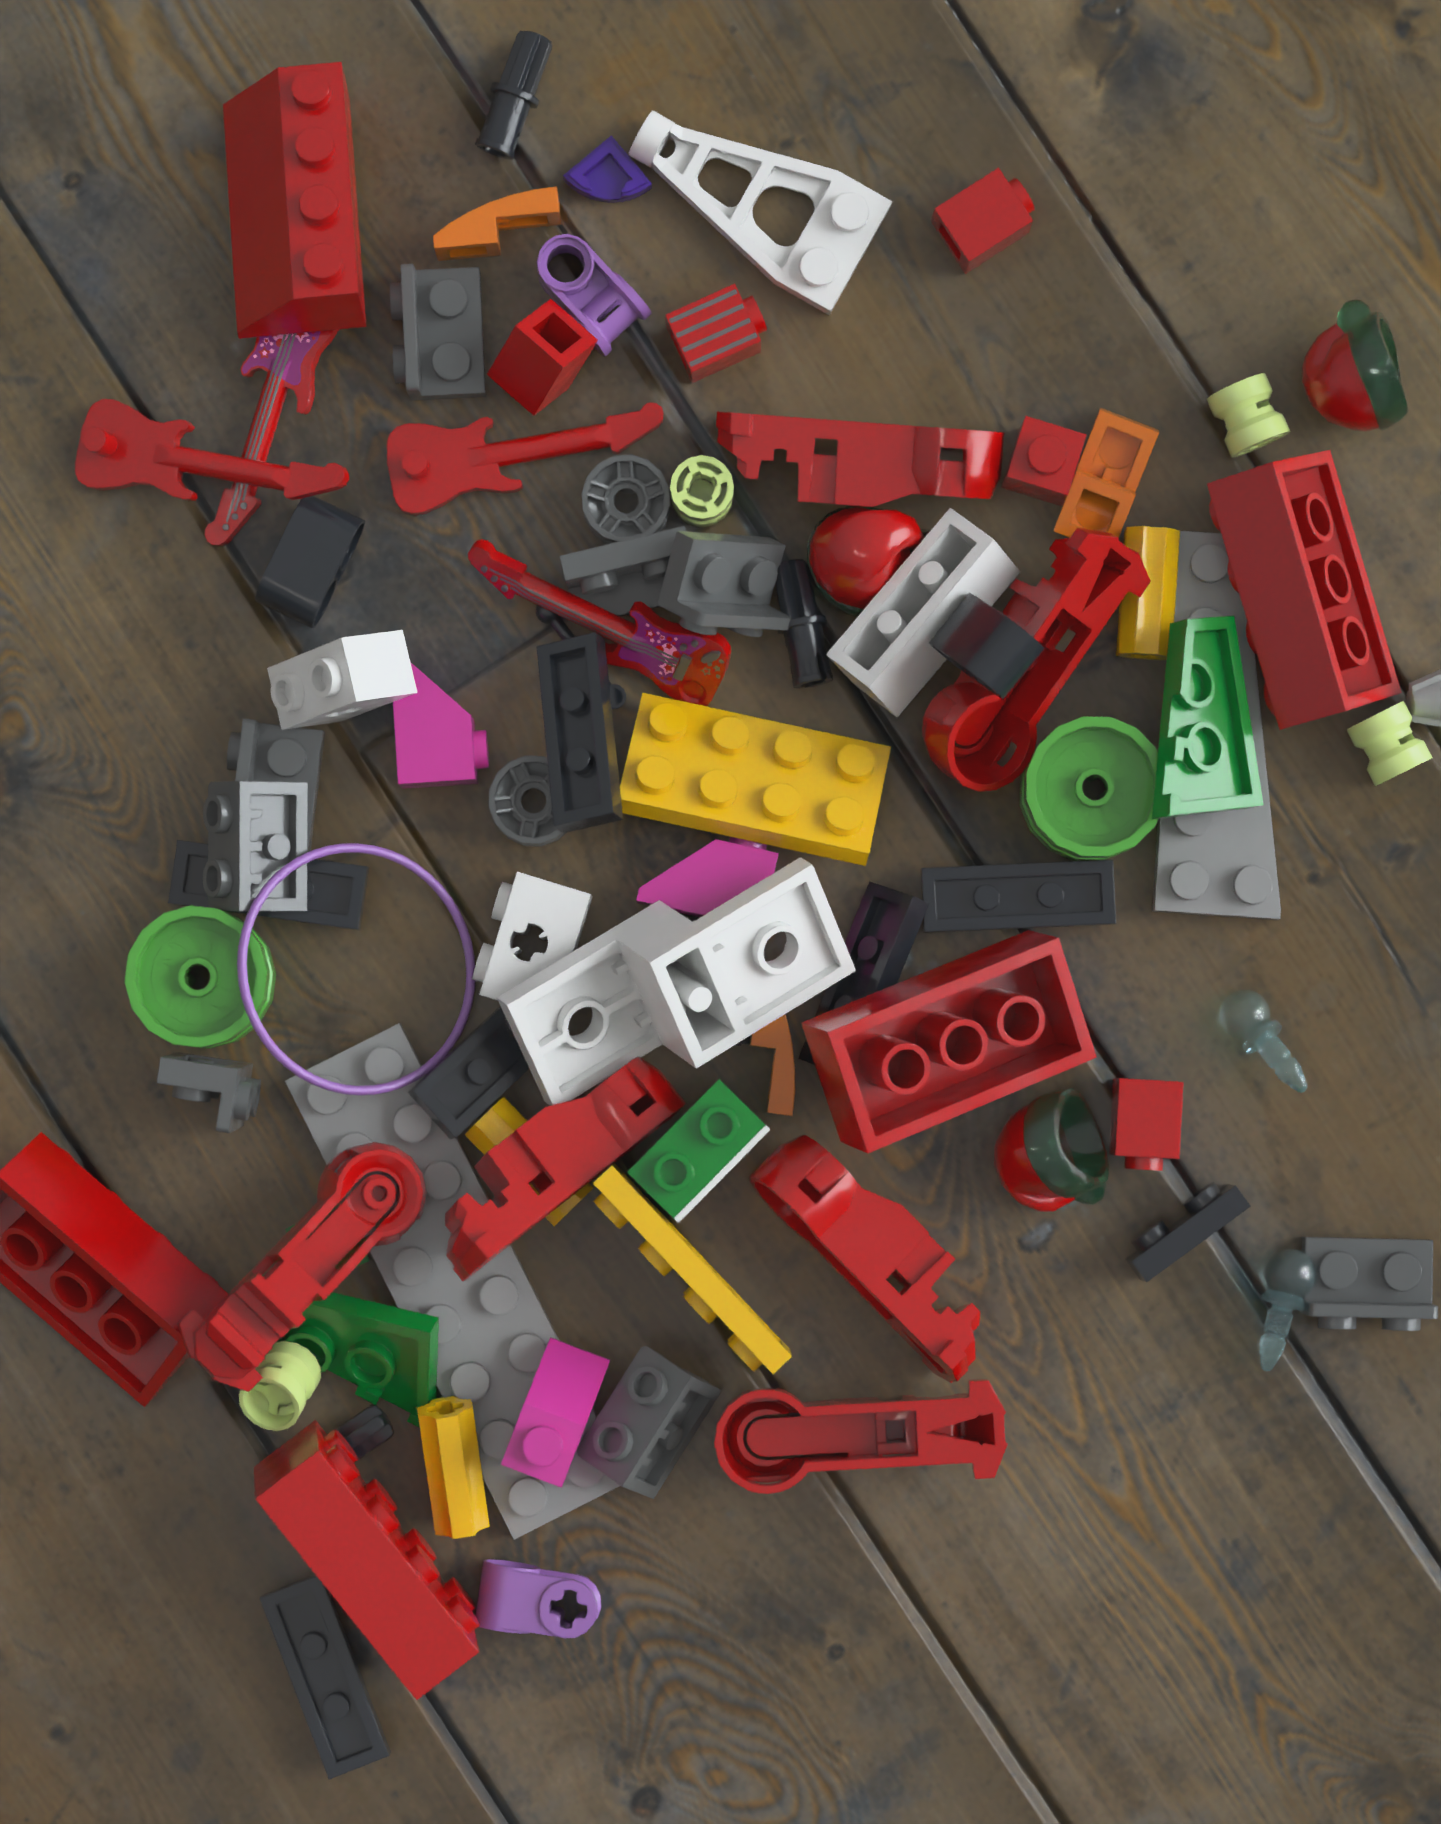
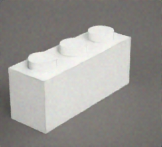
(888, 643)

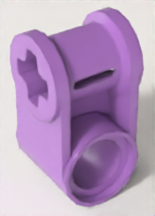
(593, 293)
(522, 1598)

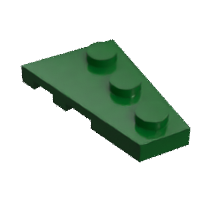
(1205, 724)
(374, 1346)

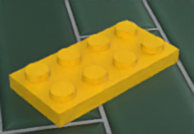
(753, 779)
(708, 1290)

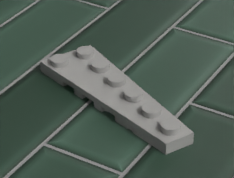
(1228, 857)

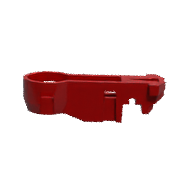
(872, 459)
(1081, 596)
(558, 1155)
(867, 1242)
(307, 1261)
(860, 1431)

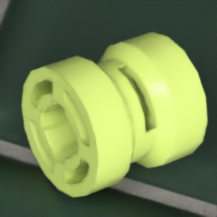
(1248, 415)
(706, 501)
(1389, 743)
(287, 1382)

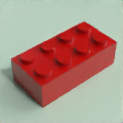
(949, 1040)
(366, 1558)

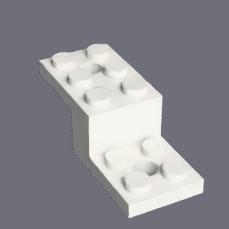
(677, 983)

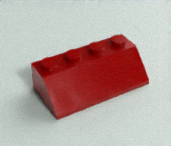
(294, 203)
(1303, 588)
(97, 1269)

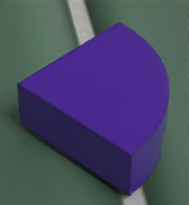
(608, 175)

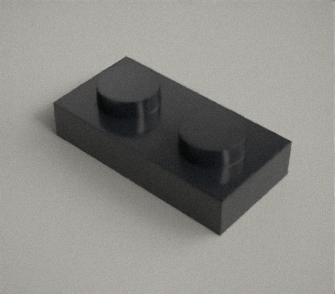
(471, 1076)
(1163, 1245)

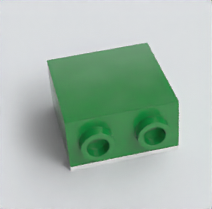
(698, 1151)

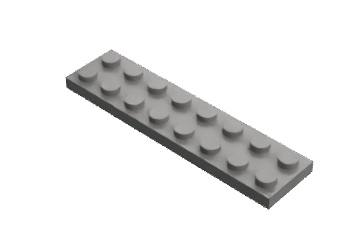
(488, 1324)

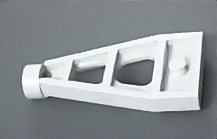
(830, 244)

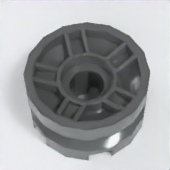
(631, 476)
(505, 802)

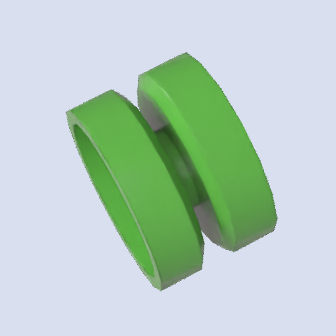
(1054, 795)
(162, 984)

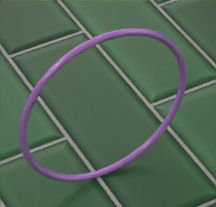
(248, 1002)

